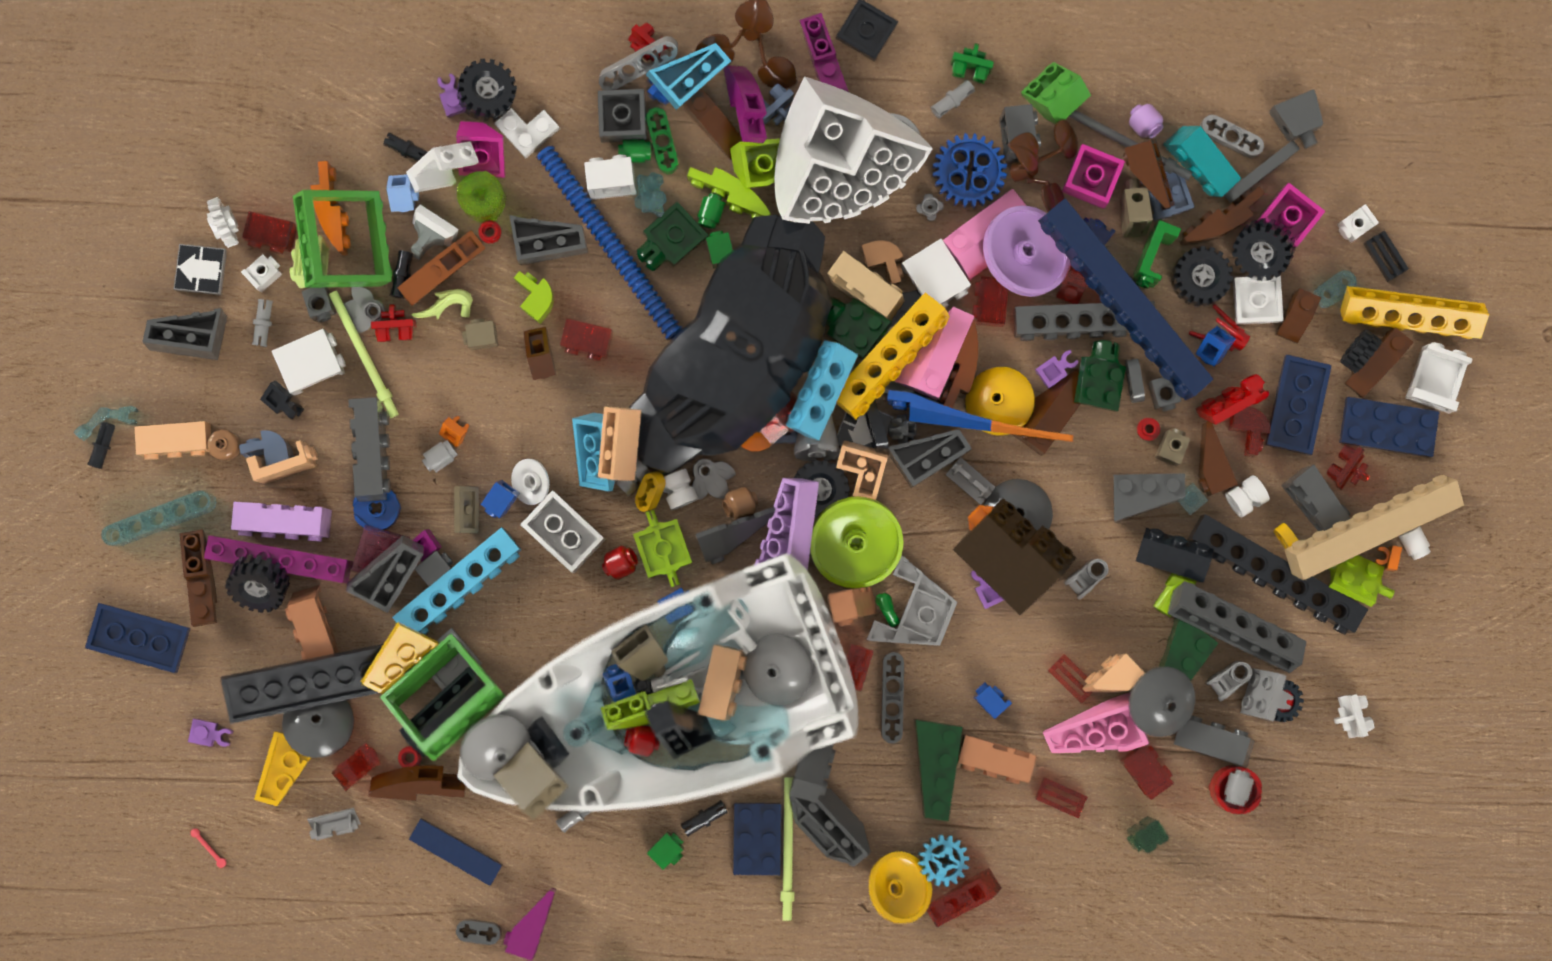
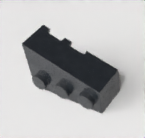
(679, 727)

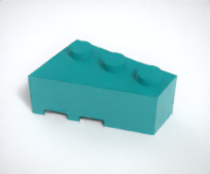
(1201, 156)

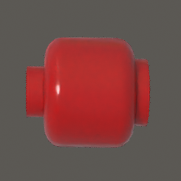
(620, 562)
(641, 740)

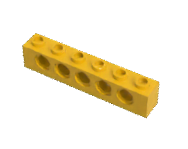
(1473, 314)
(877, 360)

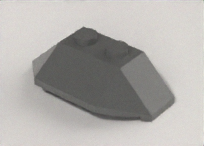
(832, 827)

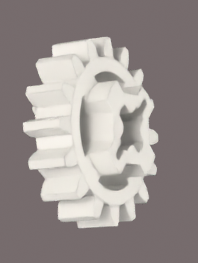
(222, 222)

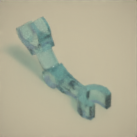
(85, 430)

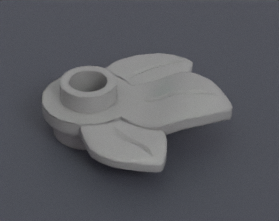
(360, 308)
(714, 481)

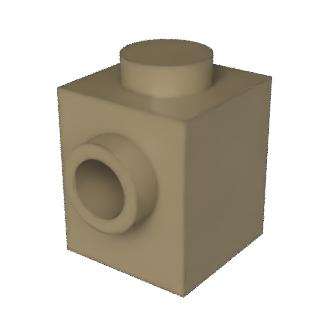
(480, 334)
(1173, 447)

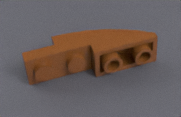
(441, 268)
(967, 362)

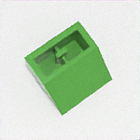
(1056, 92)

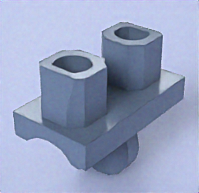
(782, 99)

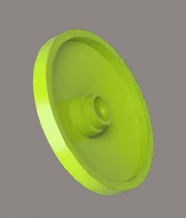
(856, 542)

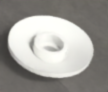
(531, 481)

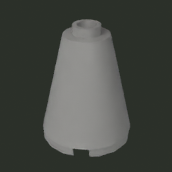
(810, 449)

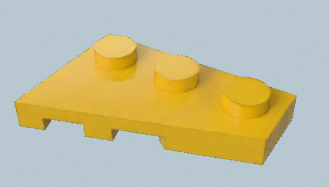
(397, 655)
(279, 771)

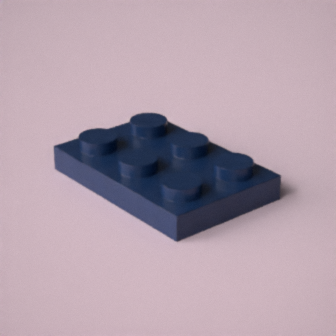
(757, 839)

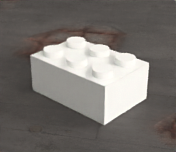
(563, 532)

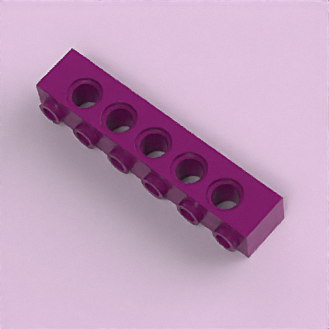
(293, 561)

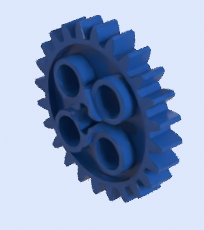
(950, 167)

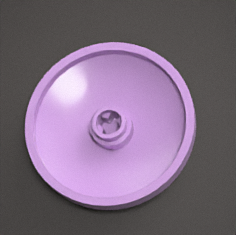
(1022, 254)

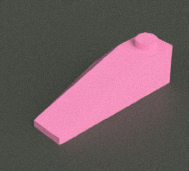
(967, 241)
(1099, 729)

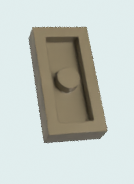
(466, 509)

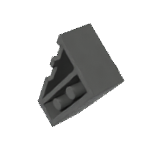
(187, 335)

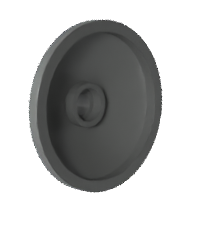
(1026, 496)
(1151, 699)
(319, 738)

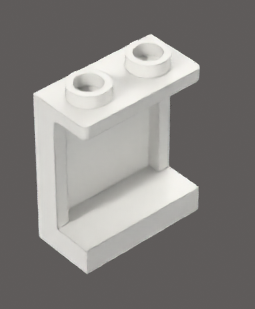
(435, 167)
(937, 273)
(309, 361)
(1438, 377)

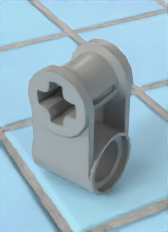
(1086, 578)
(1228, 680)

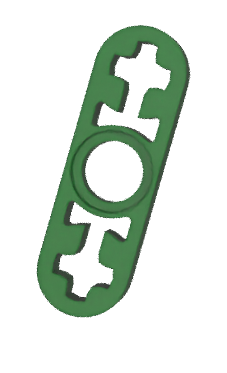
(652, 126)

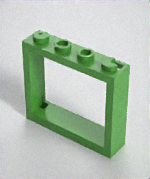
(309, 242)
(463, 719)

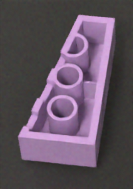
(281, 519)
(792, 522)

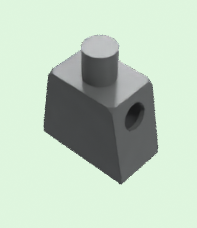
(1299, 118)

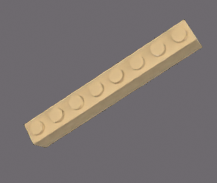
(1374, 527)

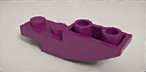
(822, 51)
(749, 103)

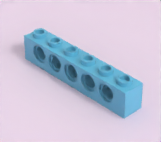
(509, 553)

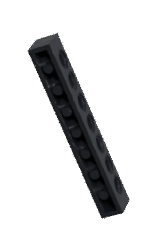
(1351, 611)

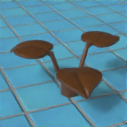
(756, 18)
(1026, 150)

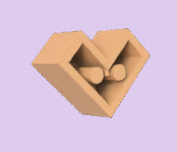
(867, 464)

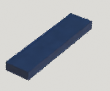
(455, 852)

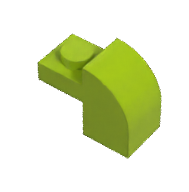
(541, 299)

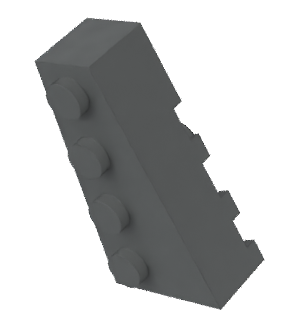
(370, 449)

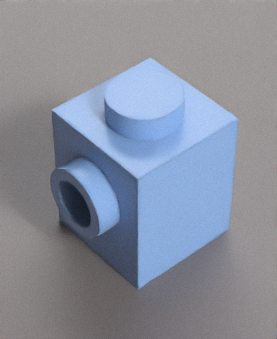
(401, 193)

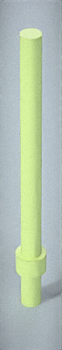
(384, 395)
(787, 894)

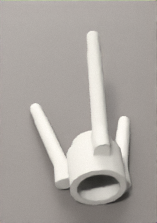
(667, 681)

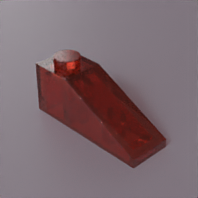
(964, 897)

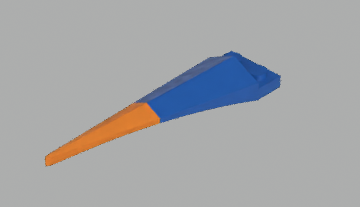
(930, 412)

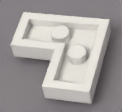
(526, 137)

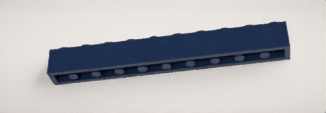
(1125, 300)

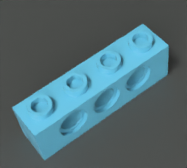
(821, 390)

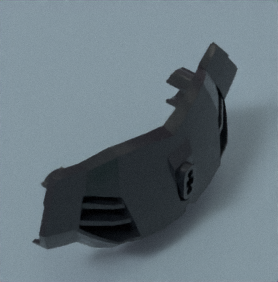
(707, 389)

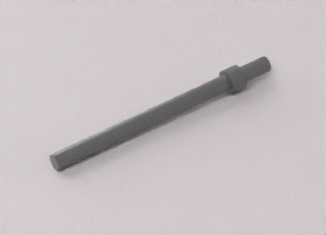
(1169, 164)

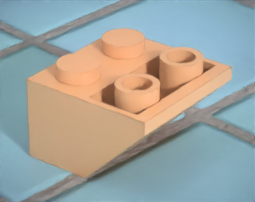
(1116, 676)

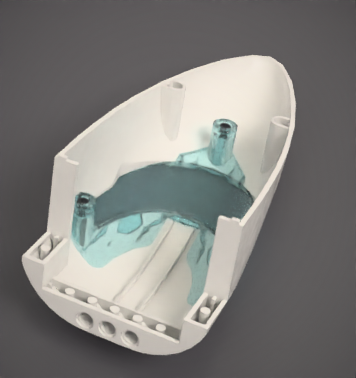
(747, 748)

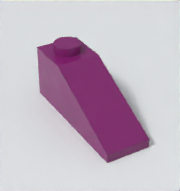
(527, 933)

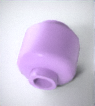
(1146, 121)

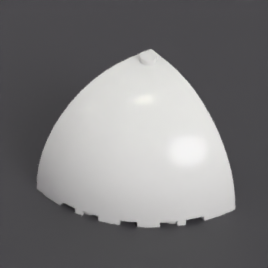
(841, 155)

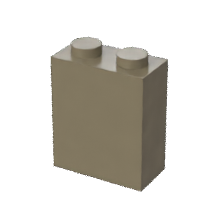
(530, 781)

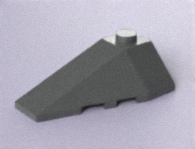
(725, 538)

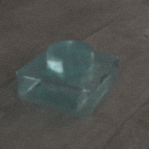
(1193, 499)

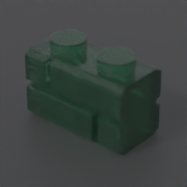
(1147, 835)

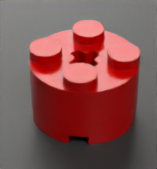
(1218, 786)

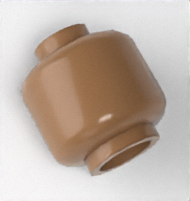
(231, 445)
(740, 503)

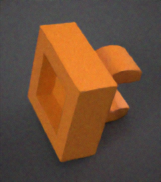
(453, 432)
(1392, 557)

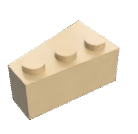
(866, 286)

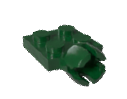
(670, 238)
(856, 326)
(1101, 377)

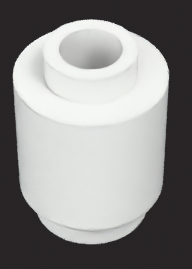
(1415, 543)

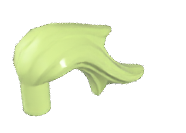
(445, 299)

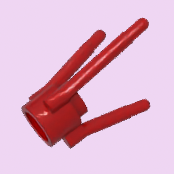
(1237, 332)

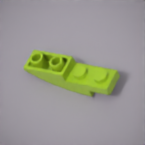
(722, 183)
(631, 710)

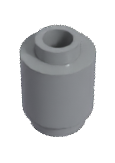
(439, 456)
(1238, 787)

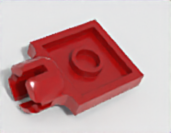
(1233, 400)

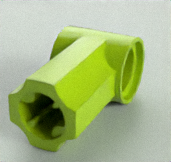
(1163, 601)

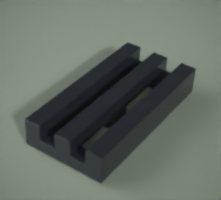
(1393, 251)

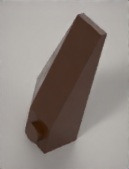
(1052, 412)

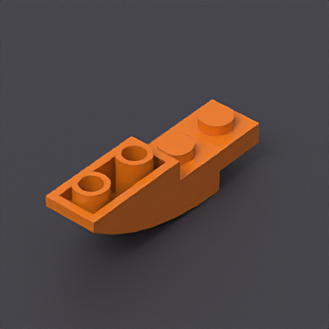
(331, 217)

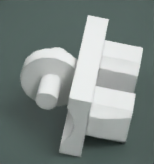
(1352, 716)

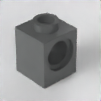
(311, 296)
(1155, 387)
(434, 567)

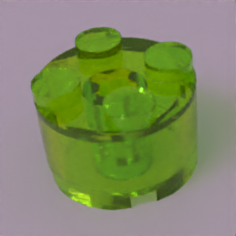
(468, 196)

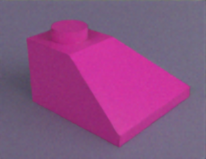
(487, 145)

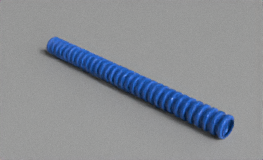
(609, 241)

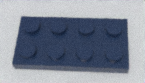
(1298, 404)
(1389, 427)
(137, 638)

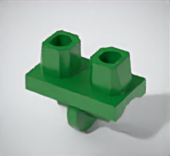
(972, 60)

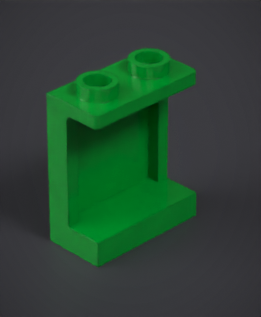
(1160, 233)

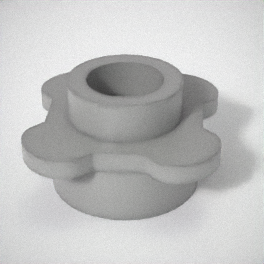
(930, 213)

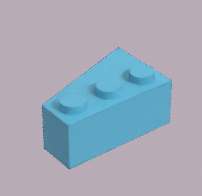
(688, 74)

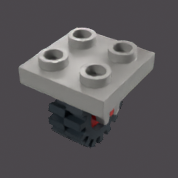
(1271, 697)

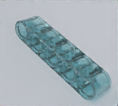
(148, 523)

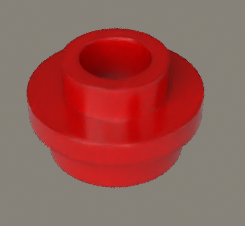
(489, 225)
(1141, 429)
(403, 754)

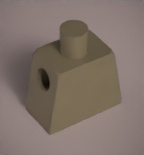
(1135, 210)
(641, 655)

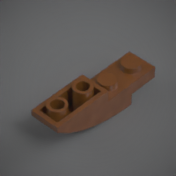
(1217, 224)
(199, 578)
(414, 780)

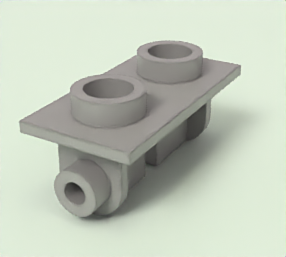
(970, 481)
(341, 822)

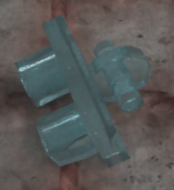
(650, 196)

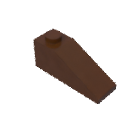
(712, 121)
(1148, 167)
(1390, 350)
(1214, 467)

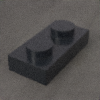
(547, 742)

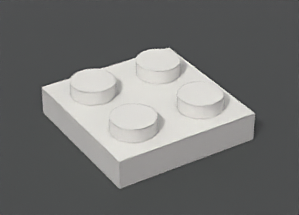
(1257, 300)

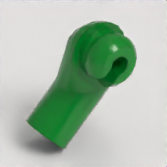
(886, 606)

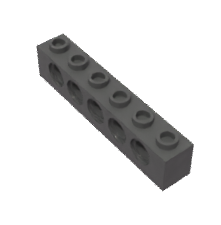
(1026, 331)
(1237, 627)

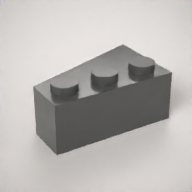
(546, 240)
(928, 455)
(1144, 492)
(1315, 498)
(387, 574)
(1215, 741)
(811, 772)

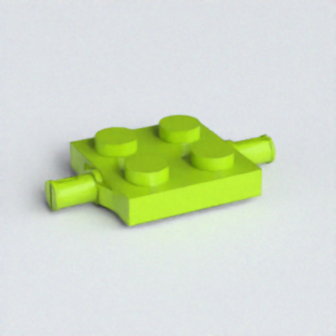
(662, 548)
(1359, 580)

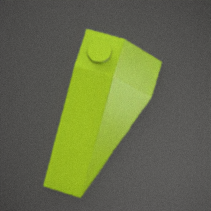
(755, 162)

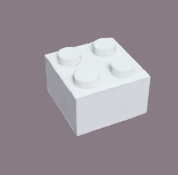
(610, 177)

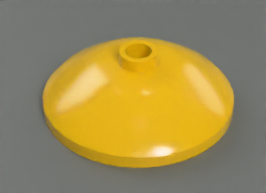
(1016, 397)
(911, 889)

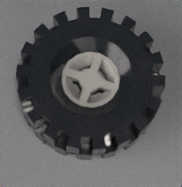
(490, 79)
(1257, 258)
(1212, 272)
(832, 482)
(257, 583)

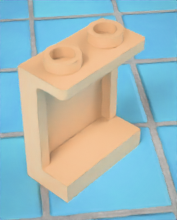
(276, 471)

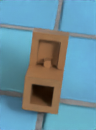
(881, 254)

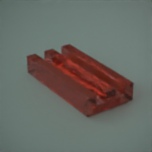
(1057, 664)
(1080, 805)

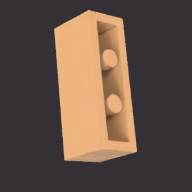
(172, 440)
(619, 443)
(722, 682)

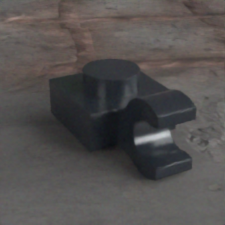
(278, 400)

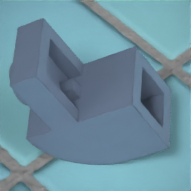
(271, 446)

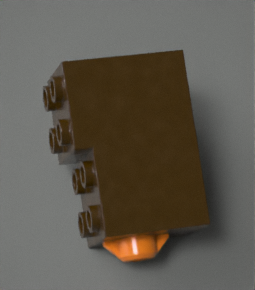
(1013, 554)

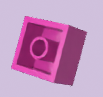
(1093, 176)
(1294, 211)

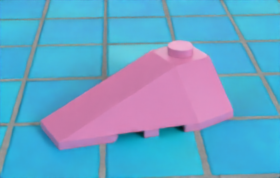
(935, 361)

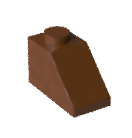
(1298, 315)
(539, 353)

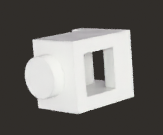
(1365, 219)
(264, 280)

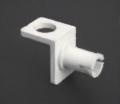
(738, 631)

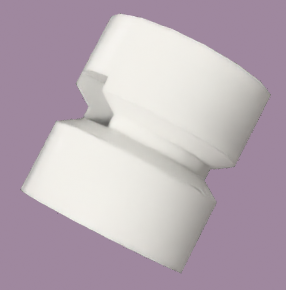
(678, 489)
(1248, 495)

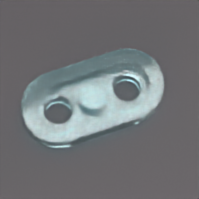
(1335, 288)

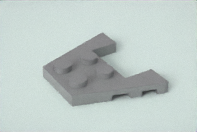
(925, 613)

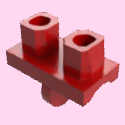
(642, 37)
(404, 327)

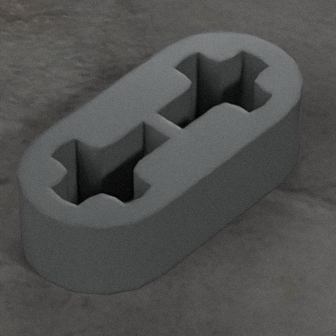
(1134, 380)
(479, 926)

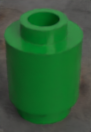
(636, 149)
(710, 211)

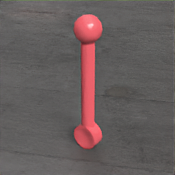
(221, 862)

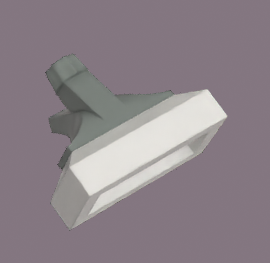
(431, 231)

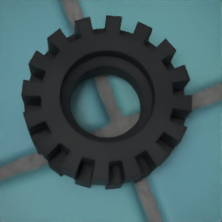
(1360, 351)

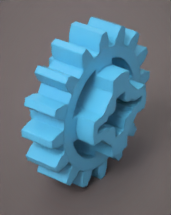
(941, 870)

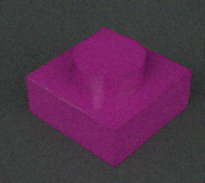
(429, 542)

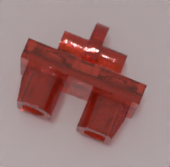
(1353, 459)
(859, 661)

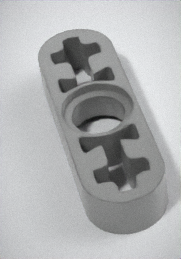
(1244, 149)

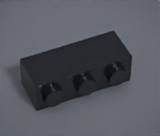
(1175, 554)

